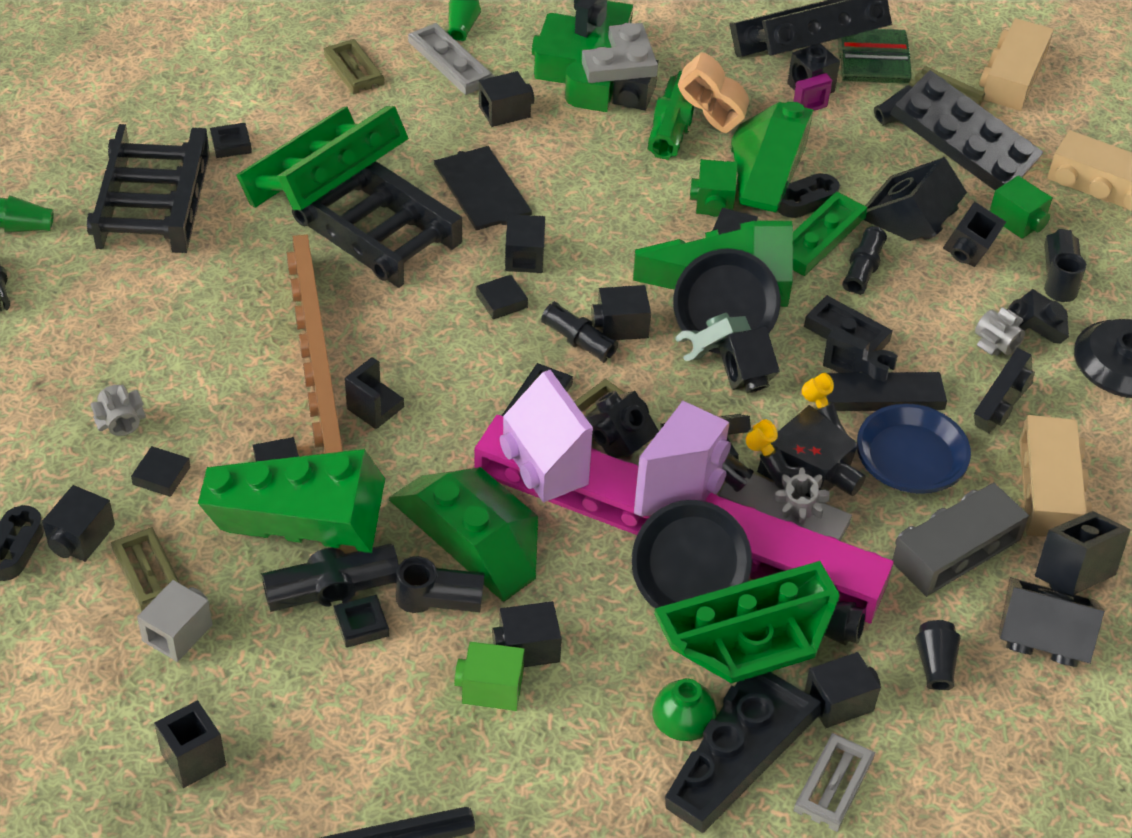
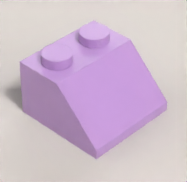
(548, 439)
(682, 460)

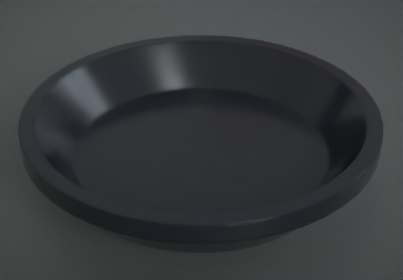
(726, 283)
(1105, 355)
(689, 552)

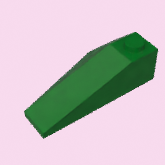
(769, 153)
(766, 240)

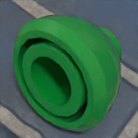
(684, 709)

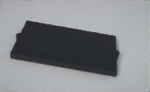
(482, 187)

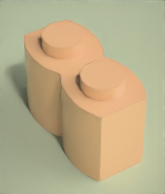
(708, 88)

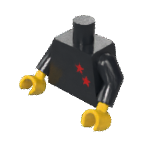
(810, 442)

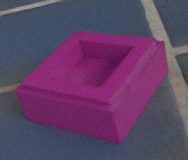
(813, 92)

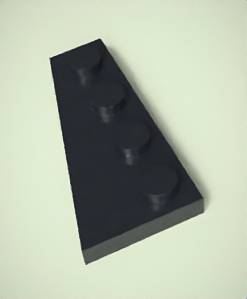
(749, 733)

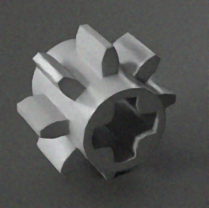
(999, 332)
(118, 410)
(802, 507)

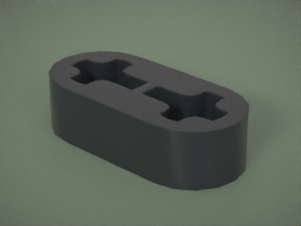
(807, 195)
(20, 545)

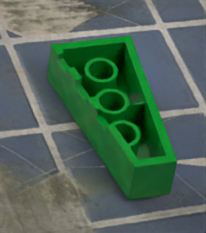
(302, 497)

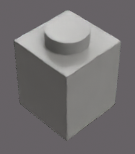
(175, 620)

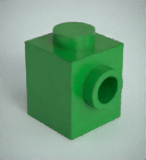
(714, 187)
(1021, 206)

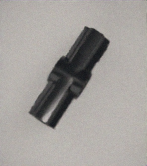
(330, 577)

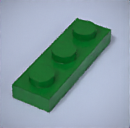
(825, 230)

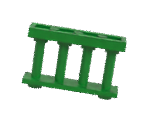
(322, 157)

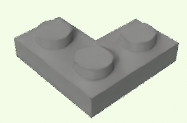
(626, 59)

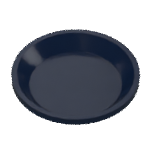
(913, 448)

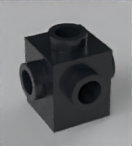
(621, 423)

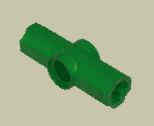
(670, 121)

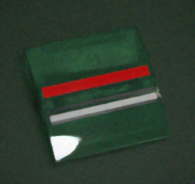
(875, 57)

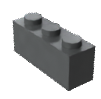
(959, 538)

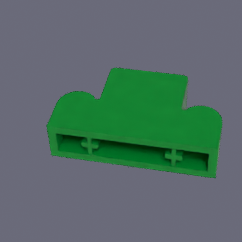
(560, 56)

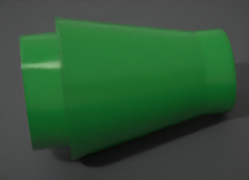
(462, 17)
(21, 215)

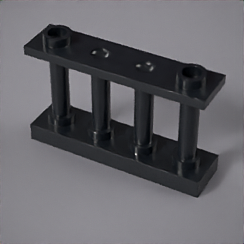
(808, 25)
(390, 191)
(182, 202)

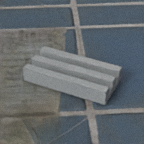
(819, 811)

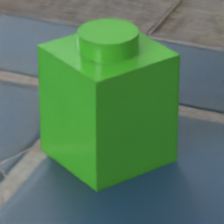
(491, 675)

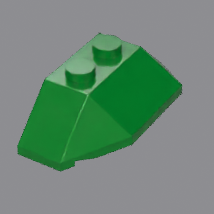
(476, 525)
(753, 623)

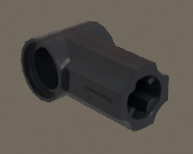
(1063, 266)
(437, 587)

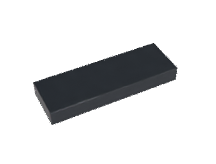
(864, 393)

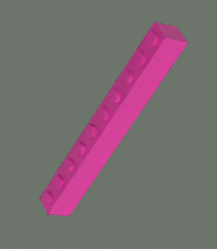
(774, 543)

